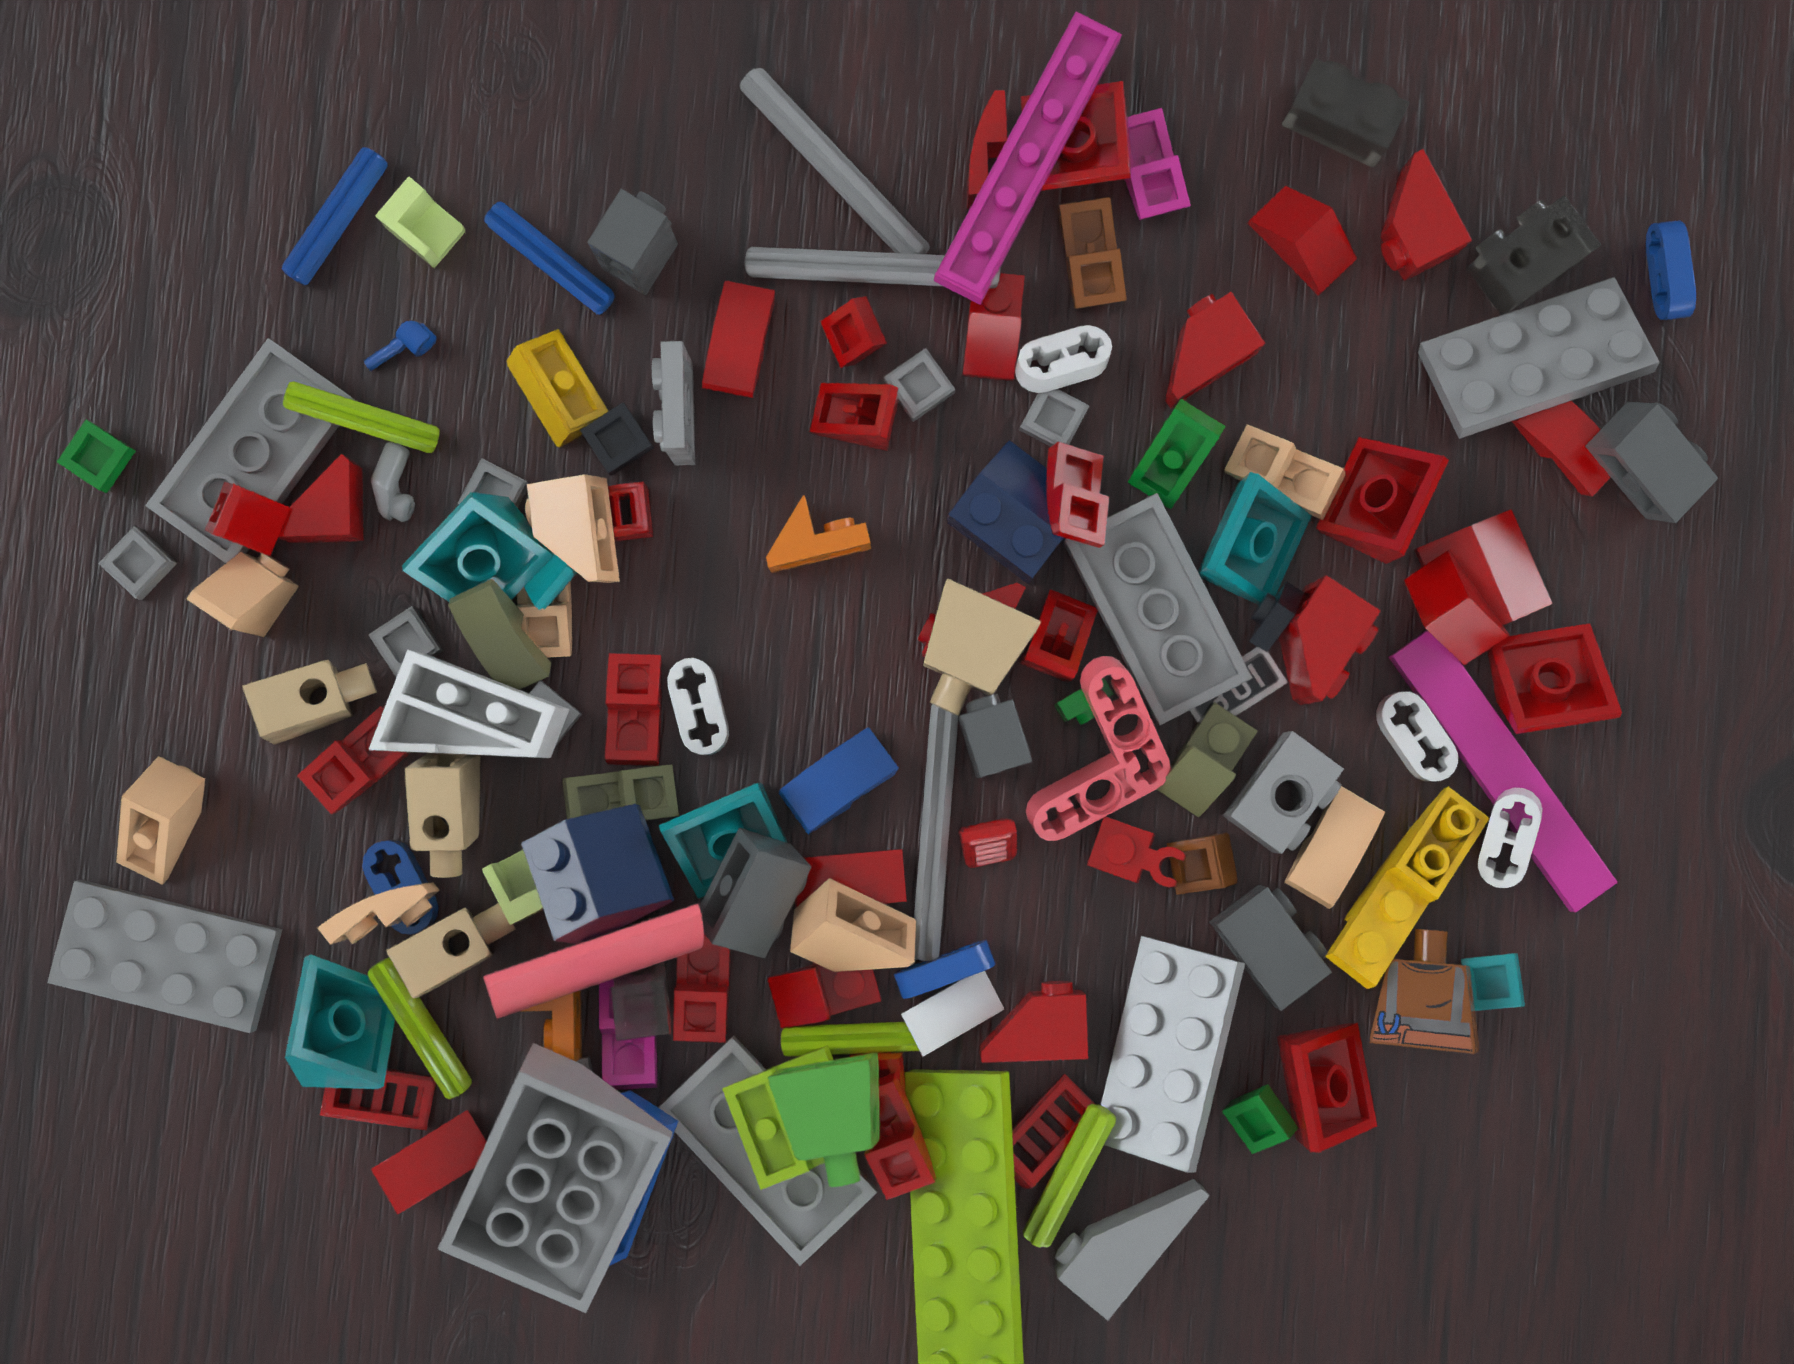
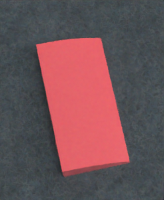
(595, 961)

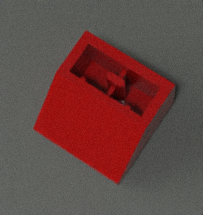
(1323, 637)

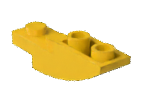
(1405, 885)

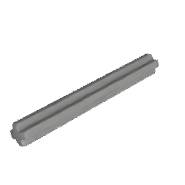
(832, 163)
(844, 266)
(934, 833)

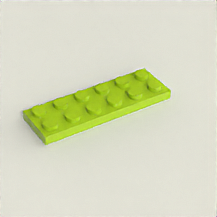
(966, 1220)

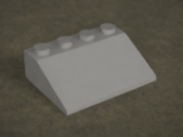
(556, 1181)

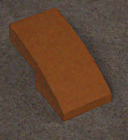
(1091, 252)

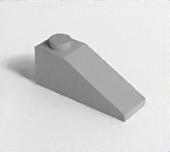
(1120, 1249)

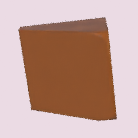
(1207, 864)

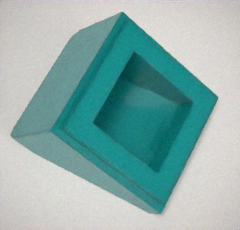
(549, 582)

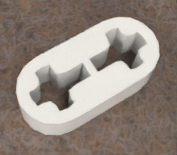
(1061, 355)
(710, 703)
(1426, 728)
(1522, 840)

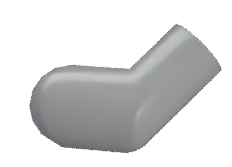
(386, 484)

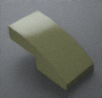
(495, 635)
(649, 787)

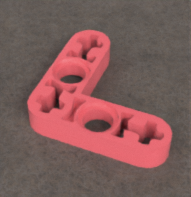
(1118, 767)

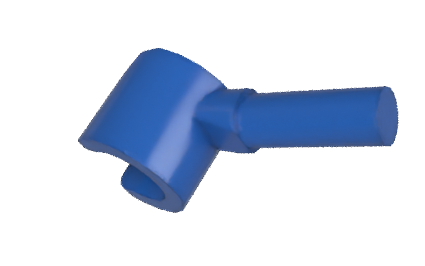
(410, 335)

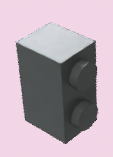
(634, 240)
(1652, 461)
(993, 736)
(753, 893)
(1272, 946)

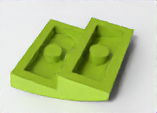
(762, 1126)

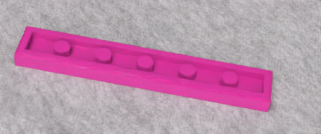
(1027, 158)
(1502, 764)

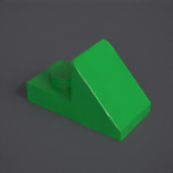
(1176, 453)

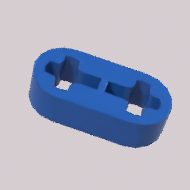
(1670, 270)
(408, 874)
(945, 969)

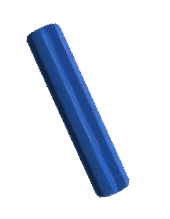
(334, 216)
(549, 257)

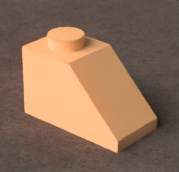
(575, 524)
(246, 593)
(158, 818)
(851, 931)

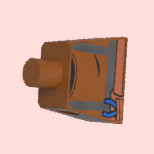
(1427, 1000)

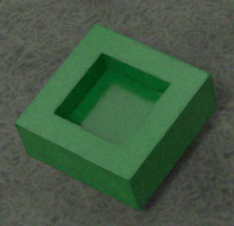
(96, 456)
(1077, 705)
(1260, 1119)

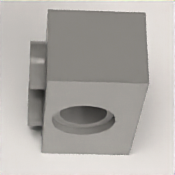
(1255, 805)

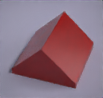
(1382, 498)
(1327, 1085)

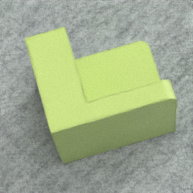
(420, 222)
(514, 887)

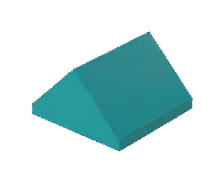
(1254, 540)
(477, 543)
(705, 834)
(338, 1029)

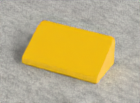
(556, 386)

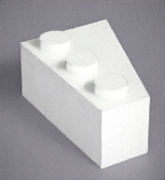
(461, 712)

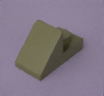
(1207, 760)

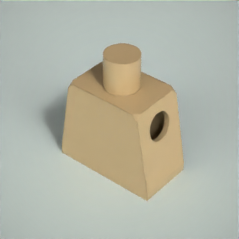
(973, 644)
(283, 701)
(446, 789)
(426, 959)

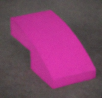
(1156, 173)
(628, 1062)

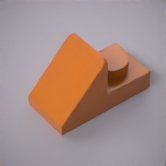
(800, 546)
(564, 1030)

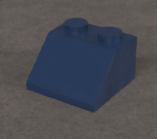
(1009, 512)
(597, 873)

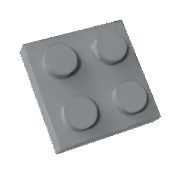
(675, 422)

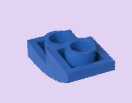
(838, 780)

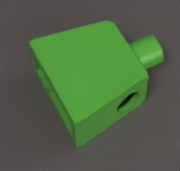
(830, 1112)

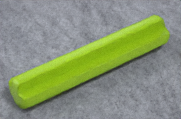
(360, 417)
(420, 1030)
(848, 1038)
(1069, 1175)

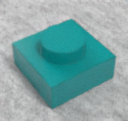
(1496, 981)

